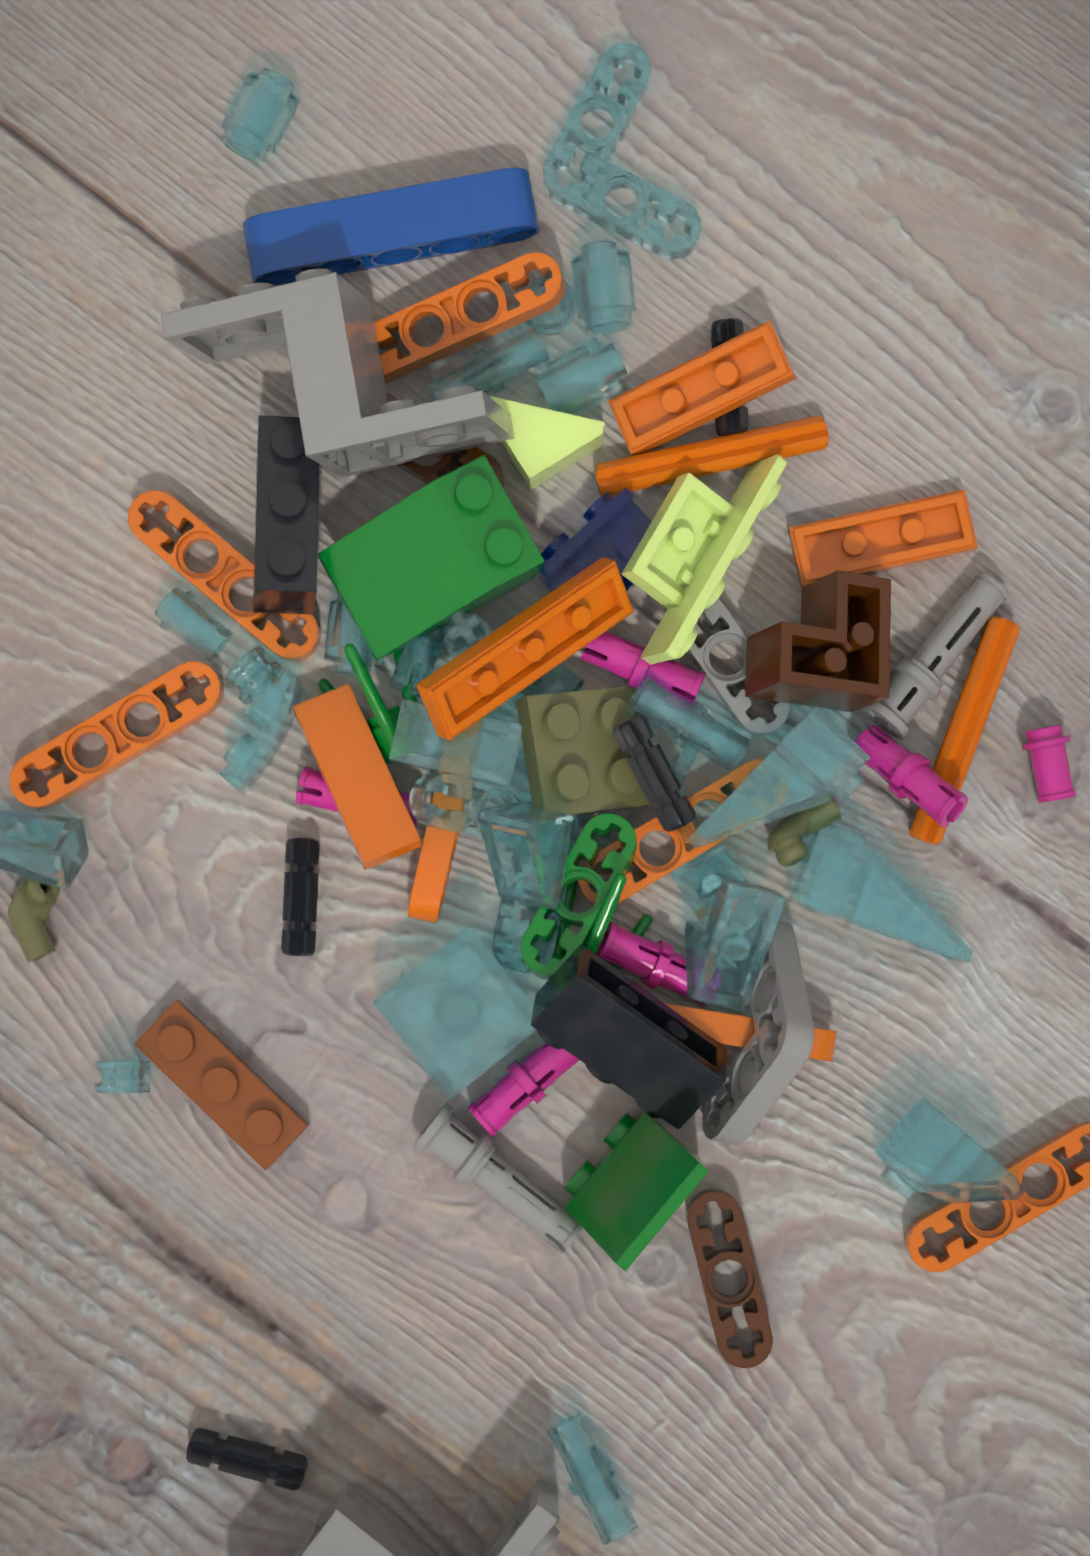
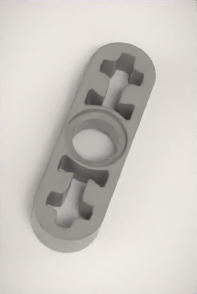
(740, 704)

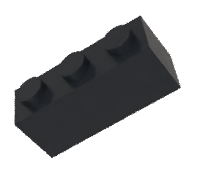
(285, 520)
(629, 1038)

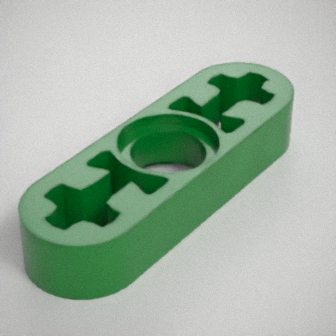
(586, 849)

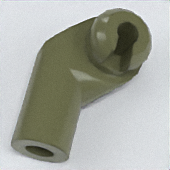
(788, 834)
(28, 914)

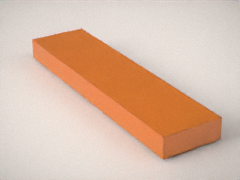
(525, 648)

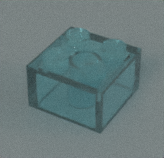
(458, 1011)

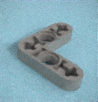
(774, 1051)

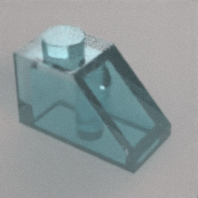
(942, 1162)

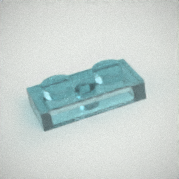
(480, 752)

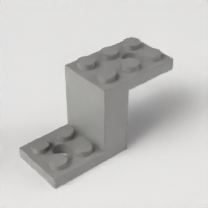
(336, 373)
(361, 1529)

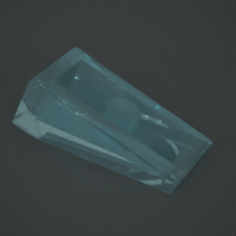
(42, 846)

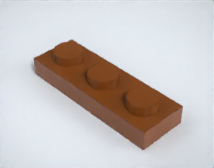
(221, 1084)

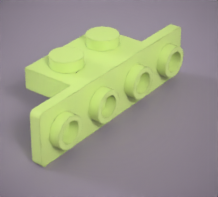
(692, 547)

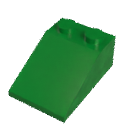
(430, 557)
(633, 1187)

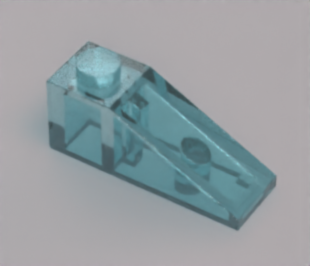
(797, 775)
(866, 891)

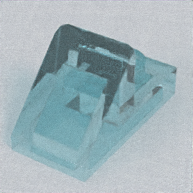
(732, 946)

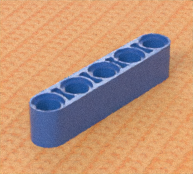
(392, 226)

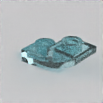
(274, 715)

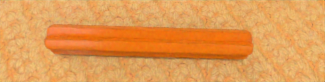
(712, 455)
(969, 716)

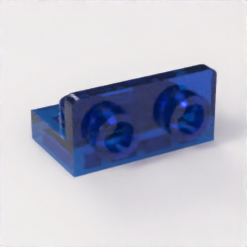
(611, 532)

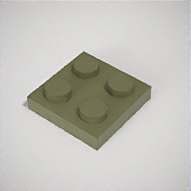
(573, 751)

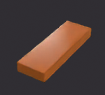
(702, 389)
(884, 537)
(357, 776)

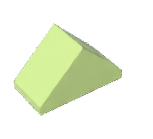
(547, 440)

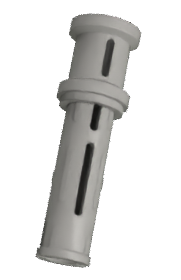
(919, 677)
(477, 1162)

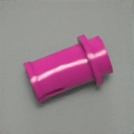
(1050, 763)

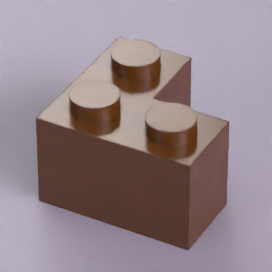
(835, 654)

